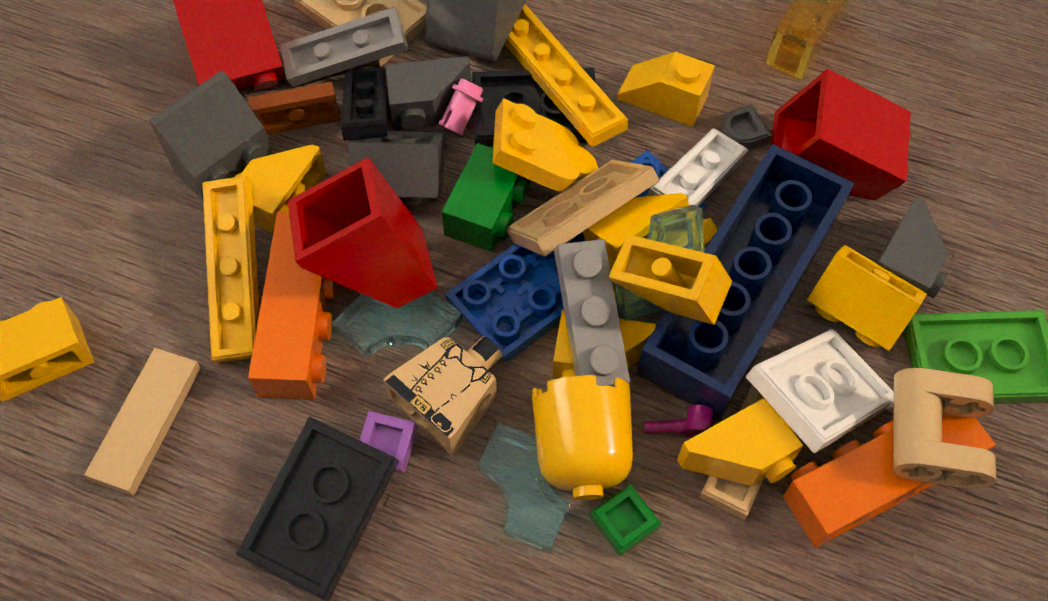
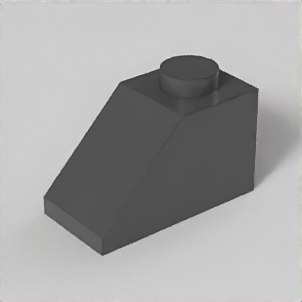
(423, 90)
(917, 250)

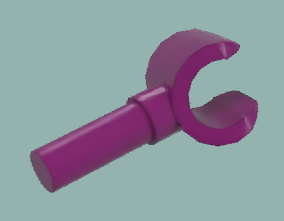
(697, 421)

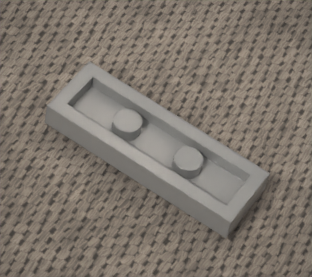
(343, 47)
(591, 311)

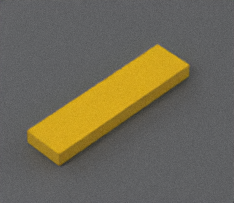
(231, 268)

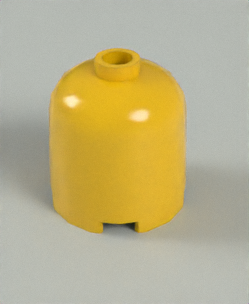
(583, 434)

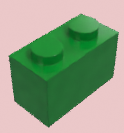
(483, 201)

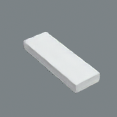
(702, 168)

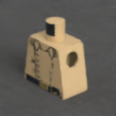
(446, 389)

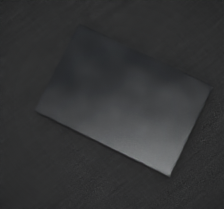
(520, 89)
(318, 508)

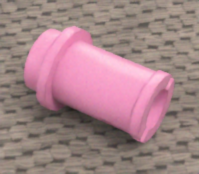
(461, 106)

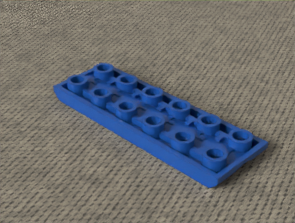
(519, 291)

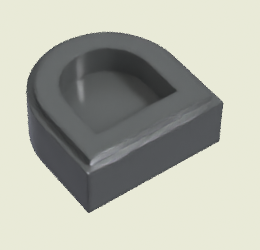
(745, 127)

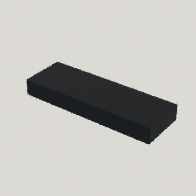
(365, 104)

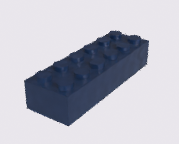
(766, 252)

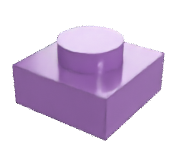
(391, 436)

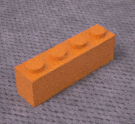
(290, 324)
(862, 481)

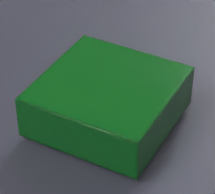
(625, 520)

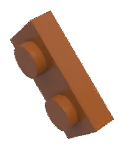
(296, 108)

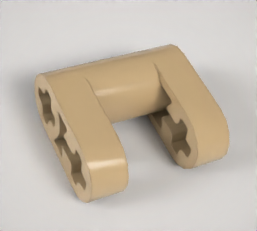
(918, 448)

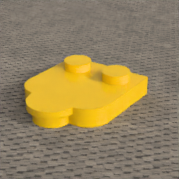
(538, 148)

